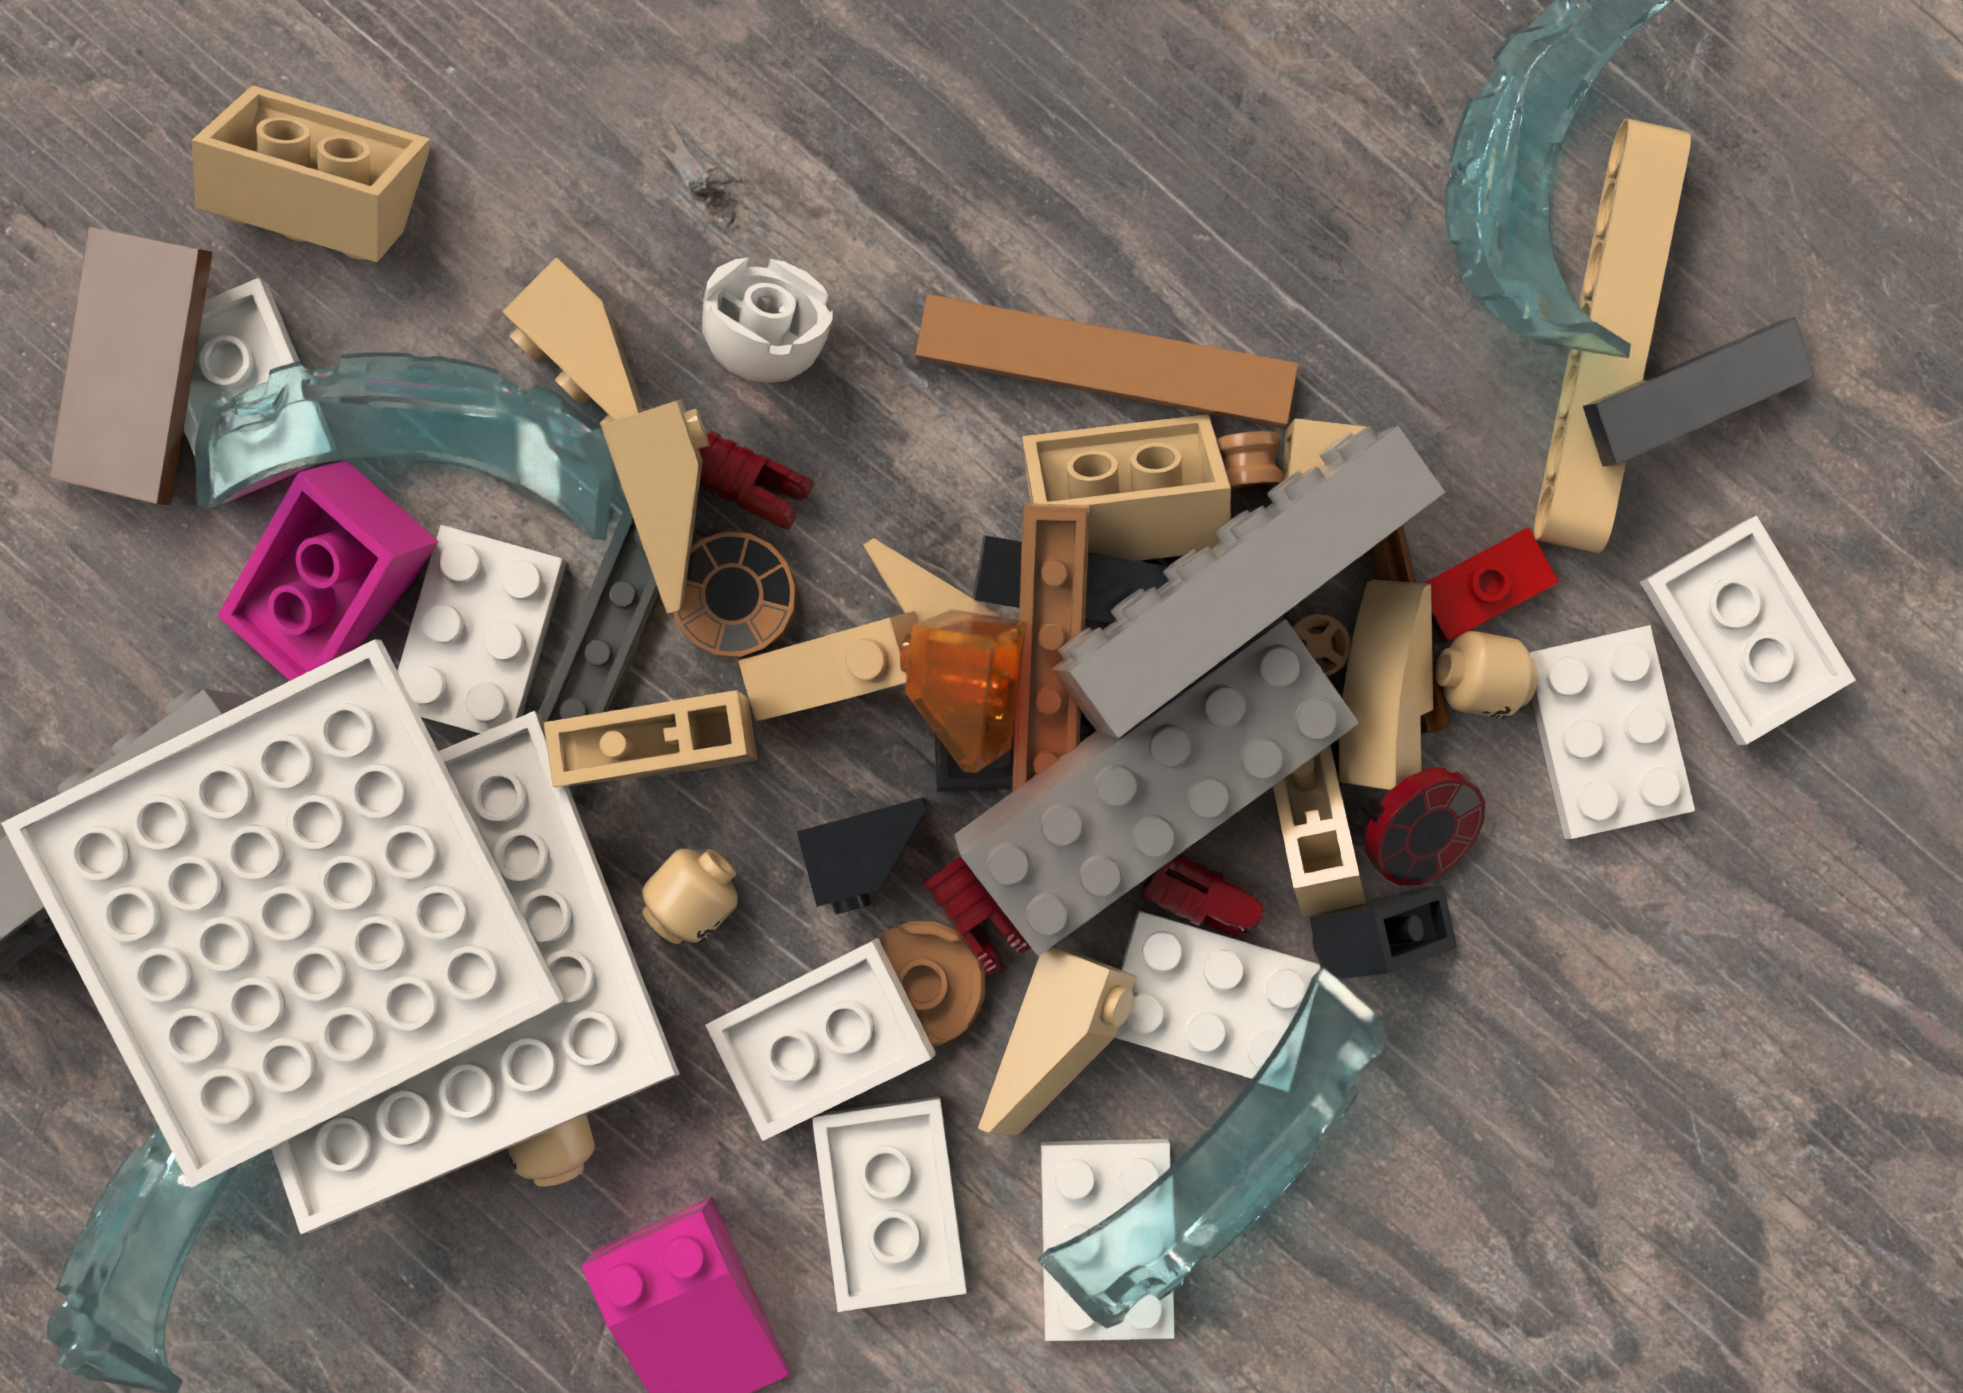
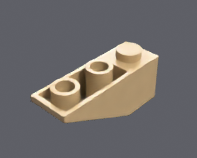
(579, 334)

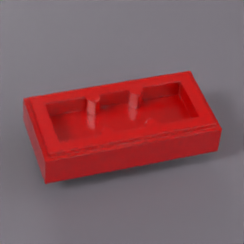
(1488, 584)

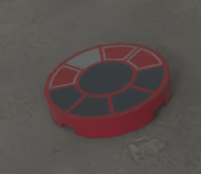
(1425, 826)

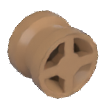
(1251, 460)
(1324, 639)

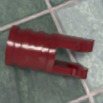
(737, 476)
(1202, 897)
(967, 905)

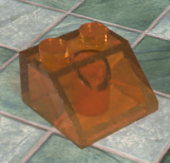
(966, 681)

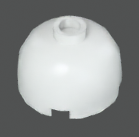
(765, 319)

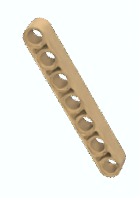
(1623, 296)

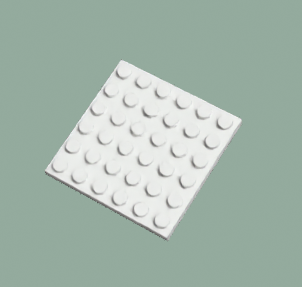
(283, 911)
(534, 1075)

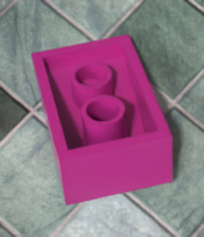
(325, 570)
(685, 1306)

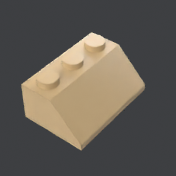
(309, 172)
(1147, 484)

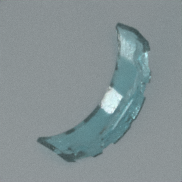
(1507, 165)
(406, 411)
(1233, 1167)
(127, 1270)

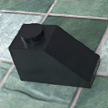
(857, 853)
(1383, 933)

